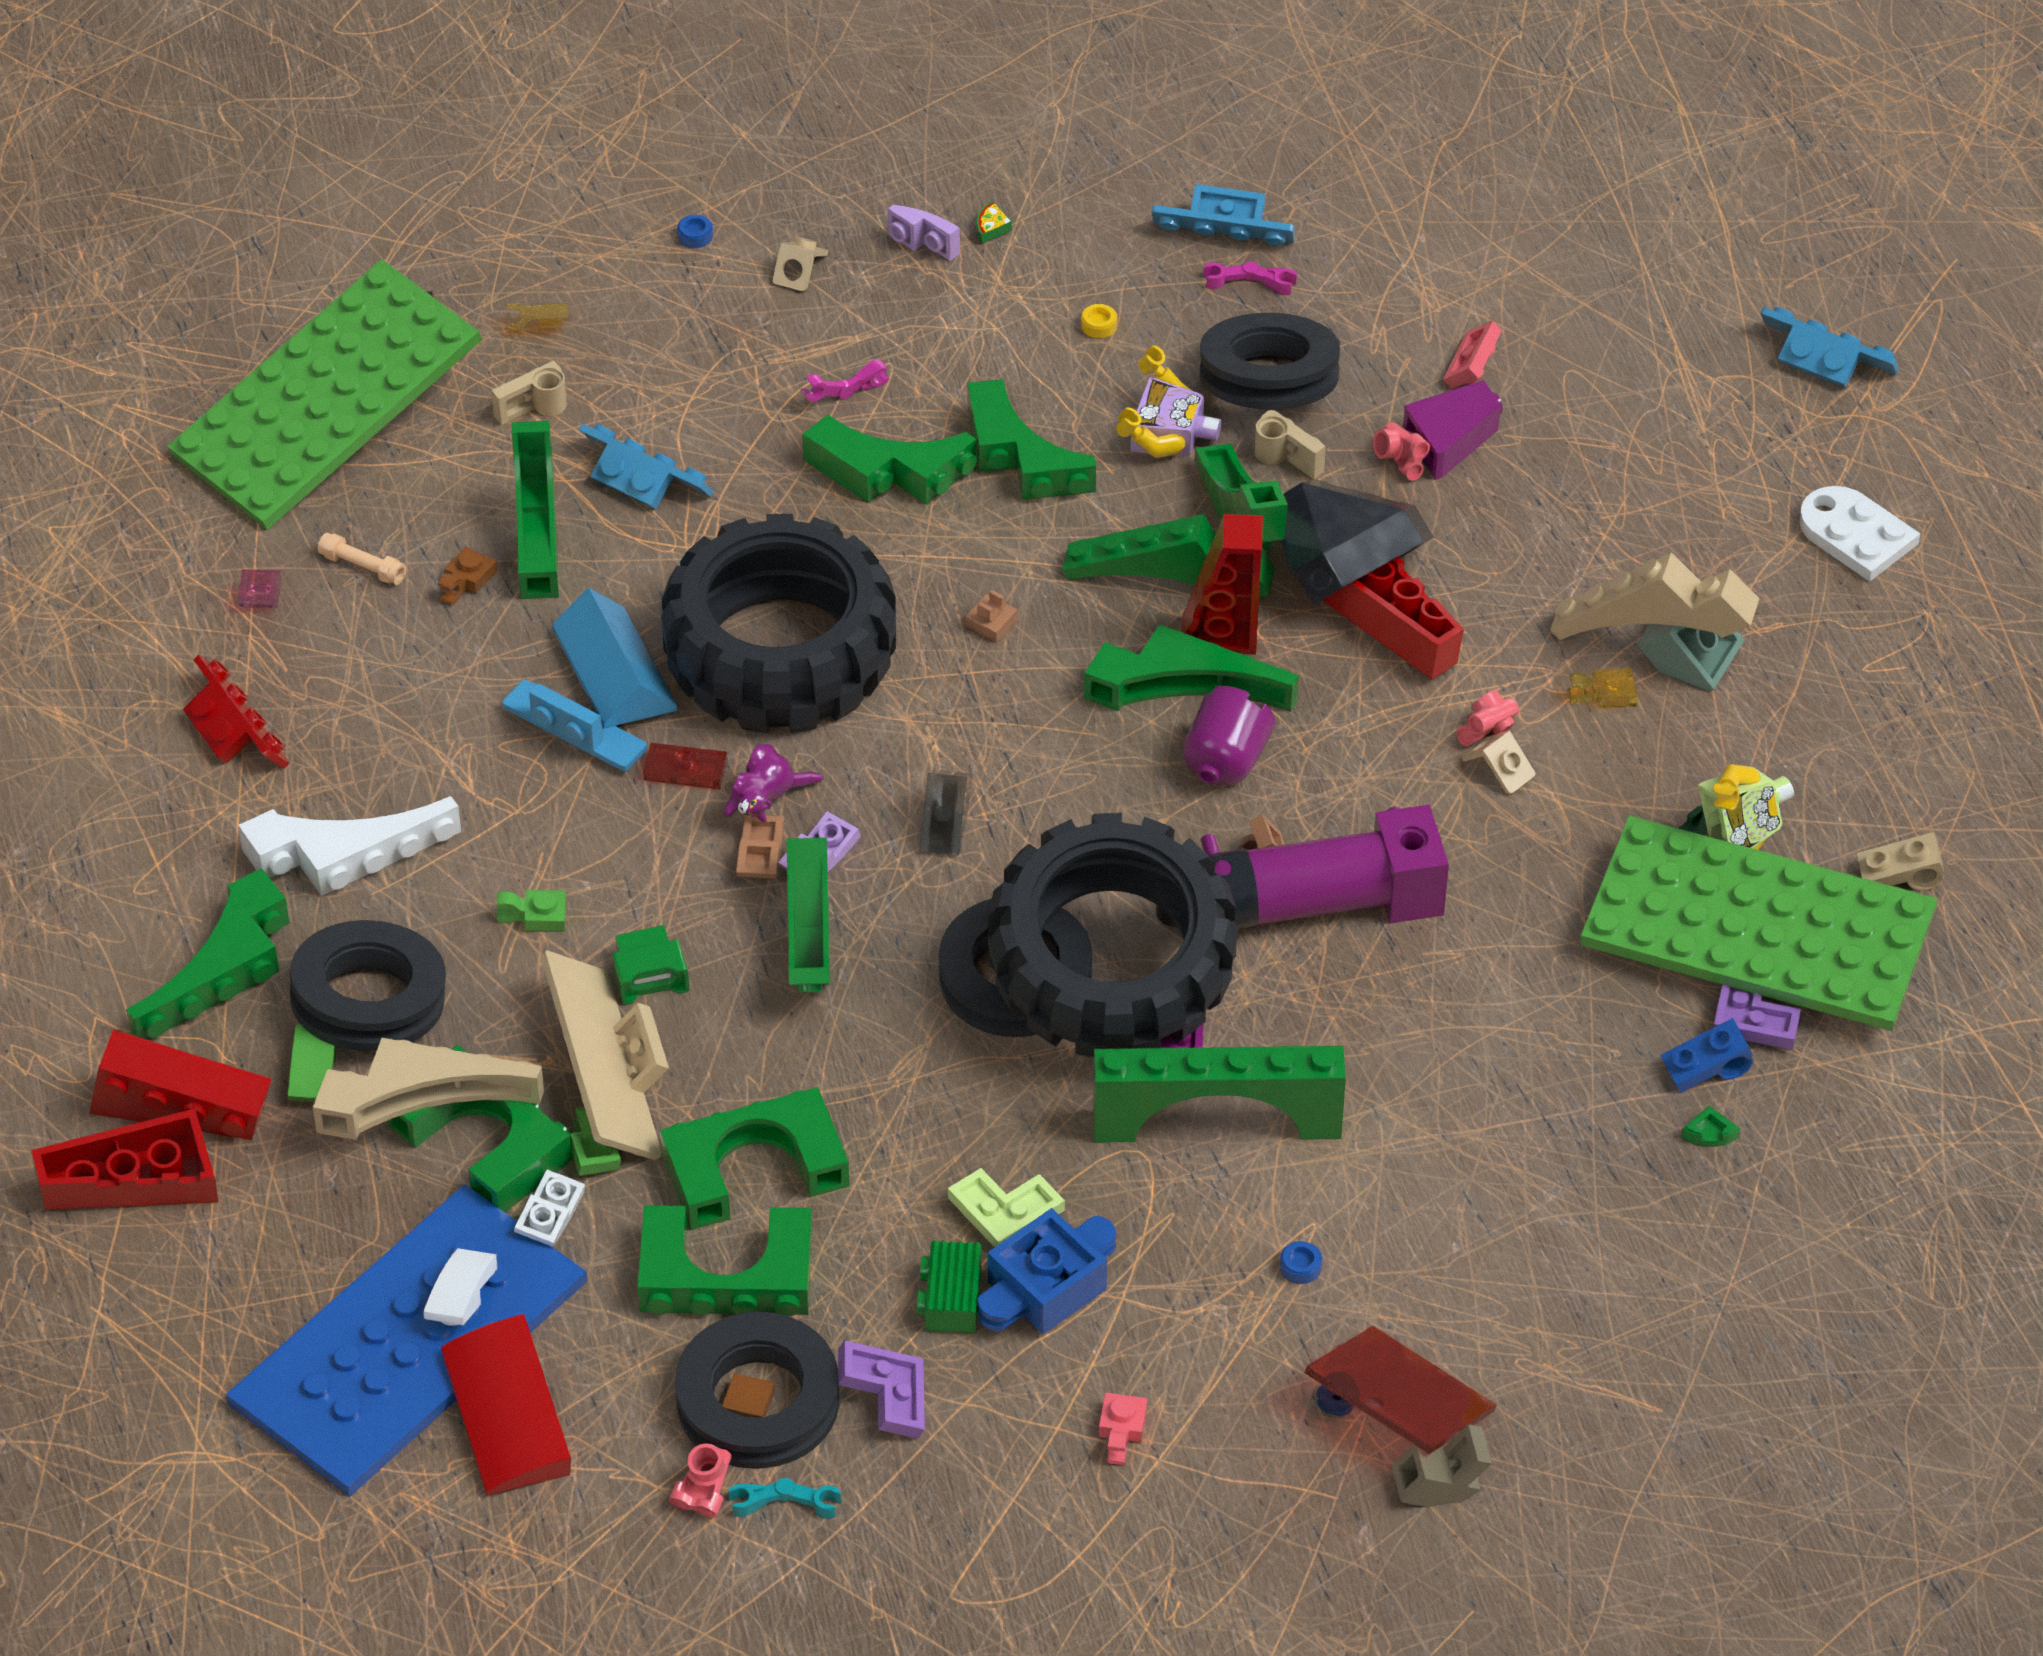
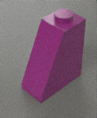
(1454, 424)

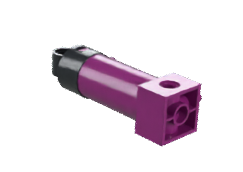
(1390, 867)

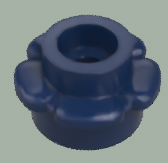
(1331, 1406)

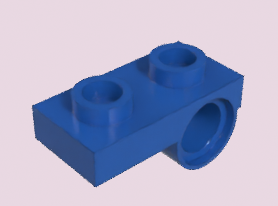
(1708, 1054)

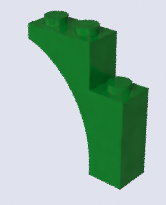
(1009, 443)
(873, 464)
(535, 510)
(808, 913)

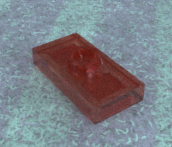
(685, 766)

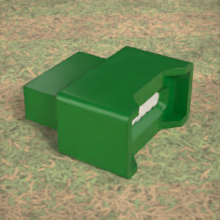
(648, 964)

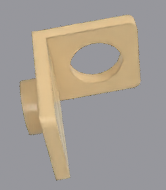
(803, 251)
(1504, 759)

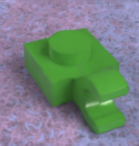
(540, 910)
(587, 1153)

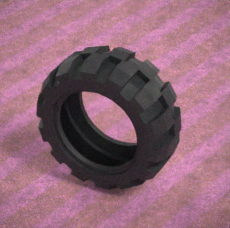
(783, 683)
(1126, 860)

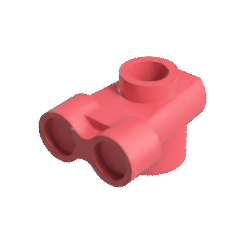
(1404, 447)
(1490, 715)
(703, 1481)

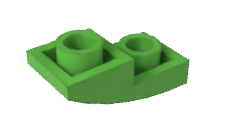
(308, 1065)

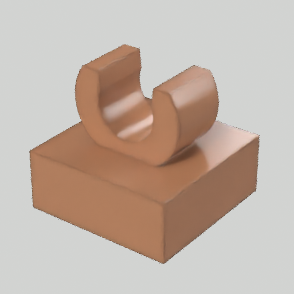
(991, 617)
(1263, 835)

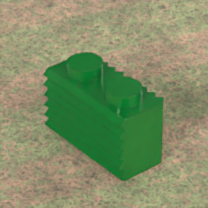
(952, 1286)

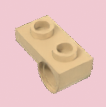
(538, 390)
(1282, 440)
(1909, 861)

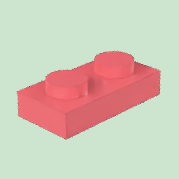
(1472, 355)

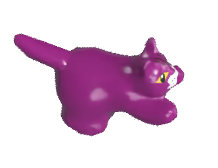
(765, 779)

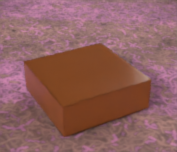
(749, 1396)

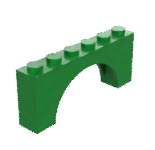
(1141, 1081)

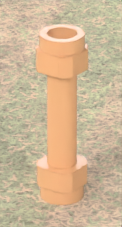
(389, 569)

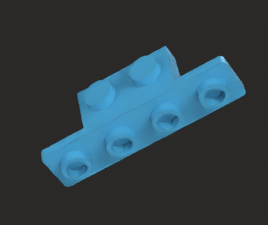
(1225, 212)
(1824, 353)
(636, 473)
(574, 724)

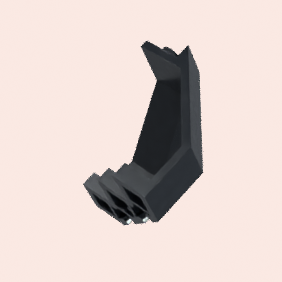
(1345, 534)

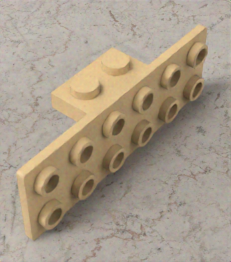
(609, 1054)

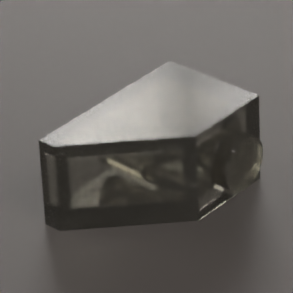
(945, 811)

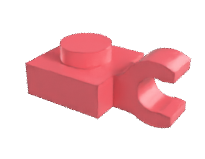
(1122, 1422)

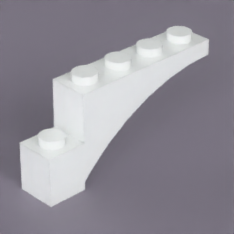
(344, 850)

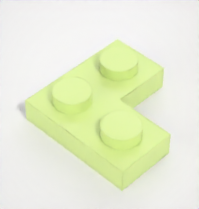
(998, 1213)

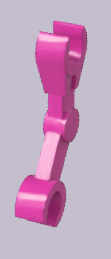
(1275, 278)
(868, 377)

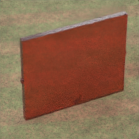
(1400, 1389)

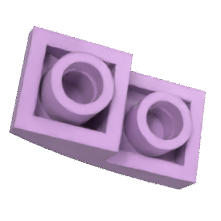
(919, 227)
(840, 838)

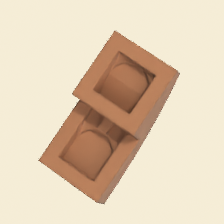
(760, 847)

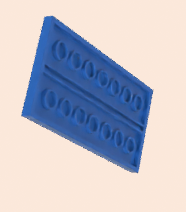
(371, 1365)

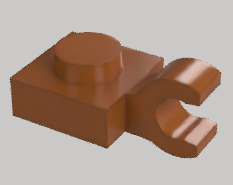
(466, 572)

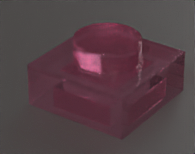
(259, 588)

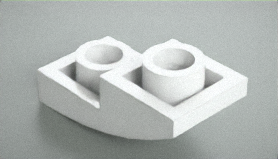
(550, 1208)
(458, 1287)

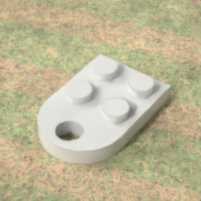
(1856, 530)

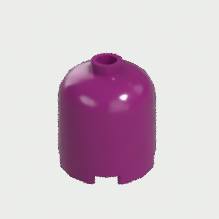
(1227, 736)

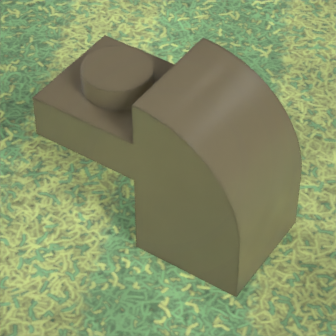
(1446, 1474)

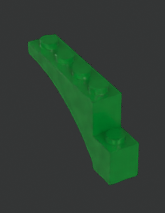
(1237, 494)
(1160, 551)
(1182, 666)
(227, 964)

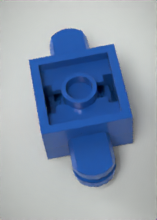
(1029, 1260)

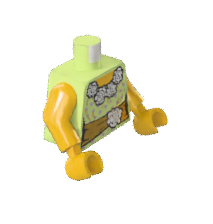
(1743, 805)

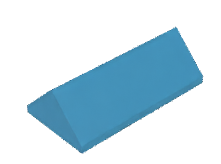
(611, 661)

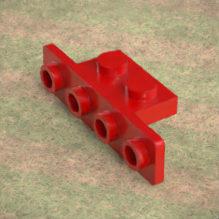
(225, 718)

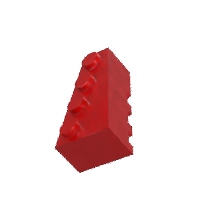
(1228, 587)
(1402, 617)
(152, 1080)
(129, 1166)

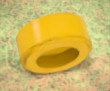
(1099, 321)

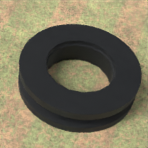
(1265, 386)
(367, 946)
(977, 999)
(762, 1339)

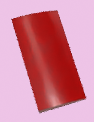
(506, 1406)

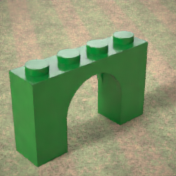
(790, 1122)
(513, 1166)
(774, 1284)

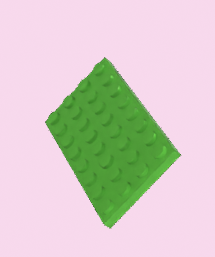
(324, 394)
(1759, 922)

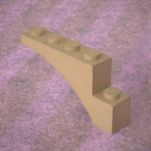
(1661, 594)
(414, 1078)

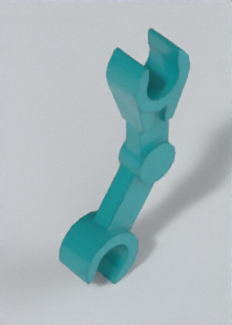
(783, 1490)

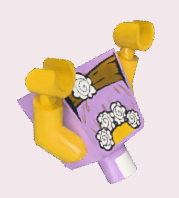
(1167, 415)

